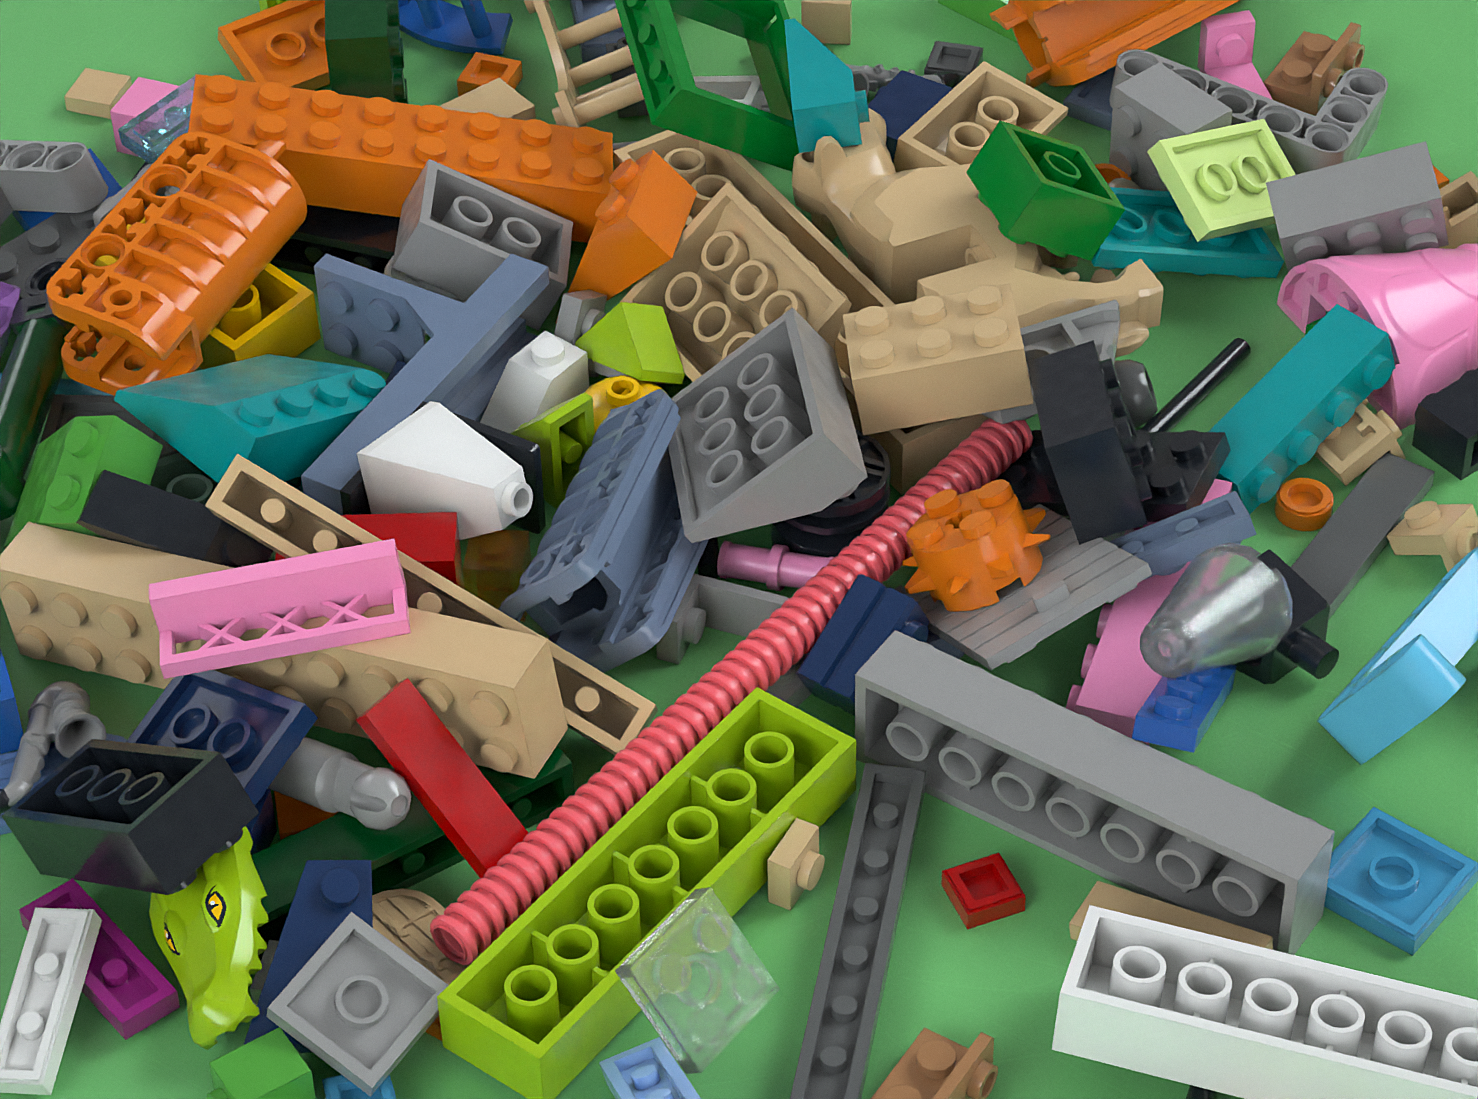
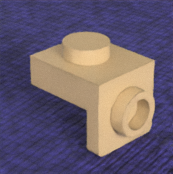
(1436, 530)

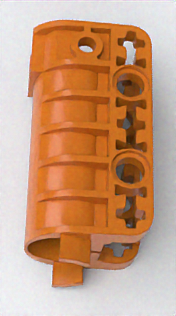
(1083, 38)
(178, 267)

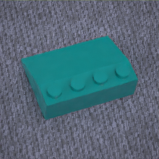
(262, 407)

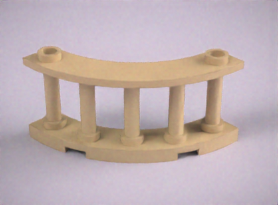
(578, 109)

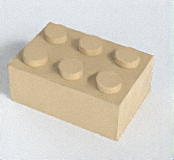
(937, 359)

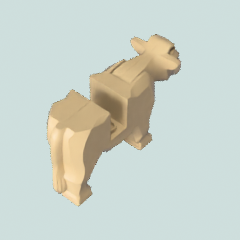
(934, 237)

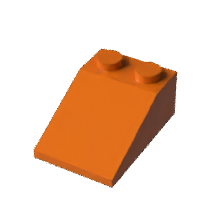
(635, 225)

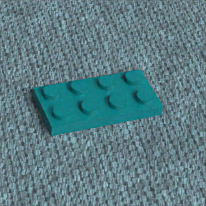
(1159, 236)

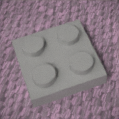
(359, 1003)

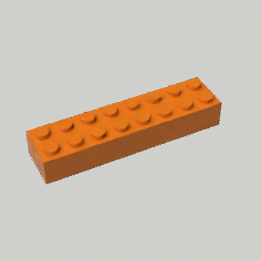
(372, 150)

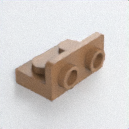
(1314, 68)
(942, 1070)

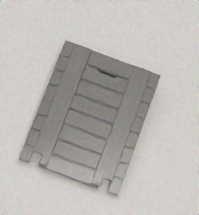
(1066, 588)

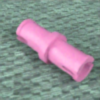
(771, 566)

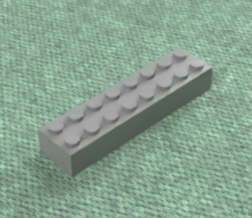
(1091, 793)

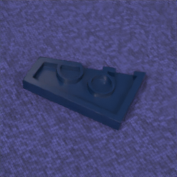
(321, 903)

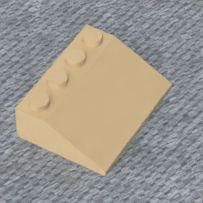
(733, 281)

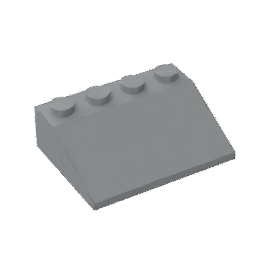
(764, 434)

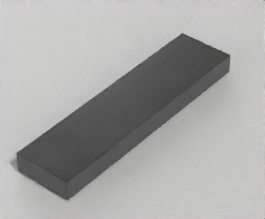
(1361, 526)

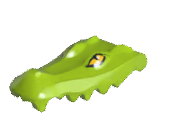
(214, 940)

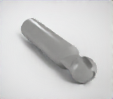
(341, 783)

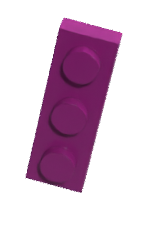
(119, 976)

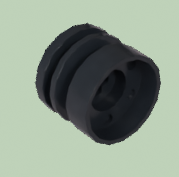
(846, 518)

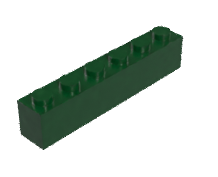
(401, 853)

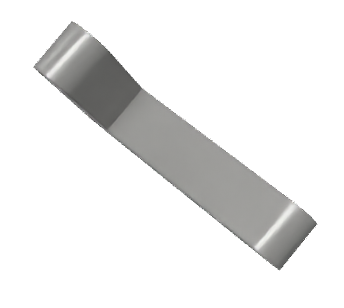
(1307, 141)
(48, 177)

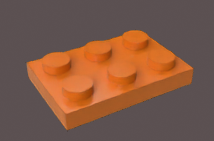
(280, 45)

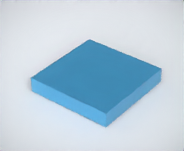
(1396, 880)

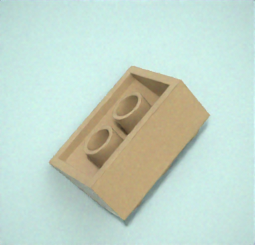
(968, 114)

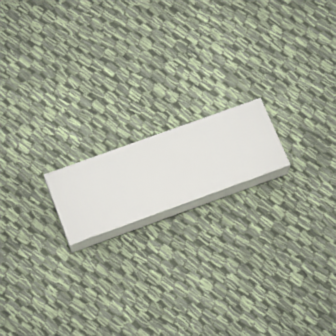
(45, 998)

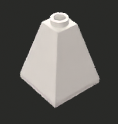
(444, 466)

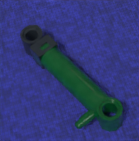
(29, 382)

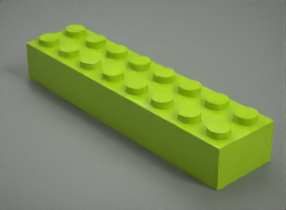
(549, 986)

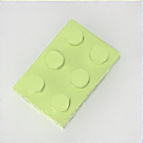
(1222, 177)

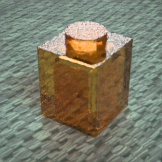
(496, 565)

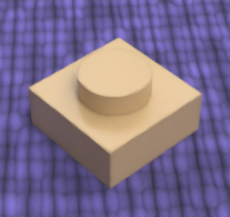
(794, 864)

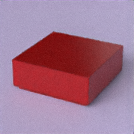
(983, 890)

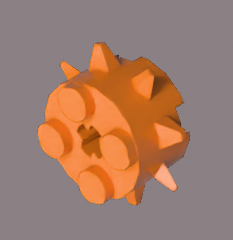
(973, 546)

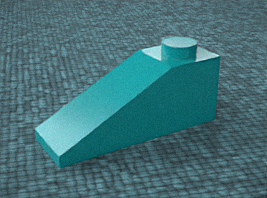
(822, 92)

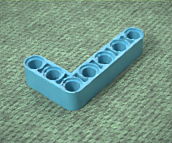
(1411, 670)

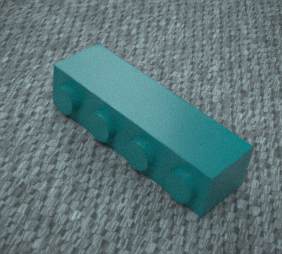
(1302, 403)

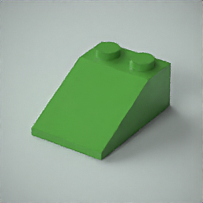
(70, 465)

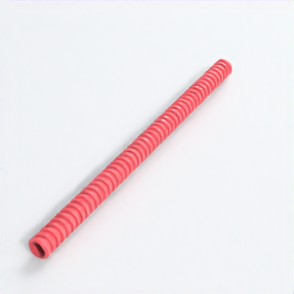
(755, 662)

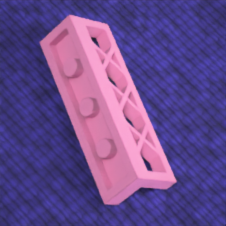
(280, 599)

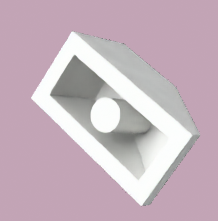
(536, 380)

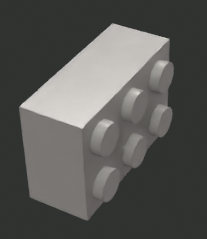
(1360, 207)
(463, 230)

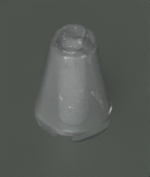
(1218, 614)

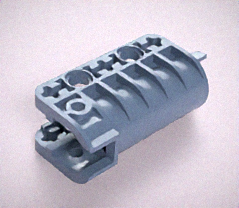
(615, 545)

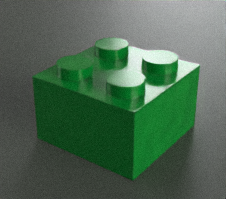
(1044, 191)

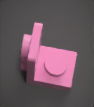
(1228, 50)

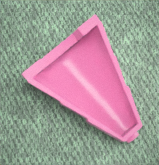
(1416, 297)

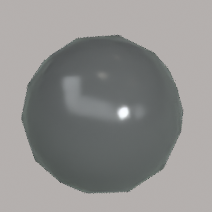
(1136, 390)

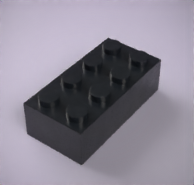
(132, 815)

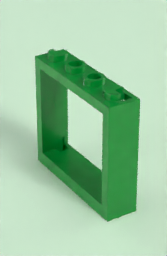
(700, 114)

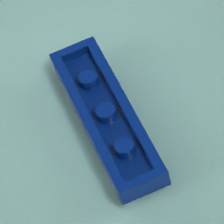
(1183, 708)

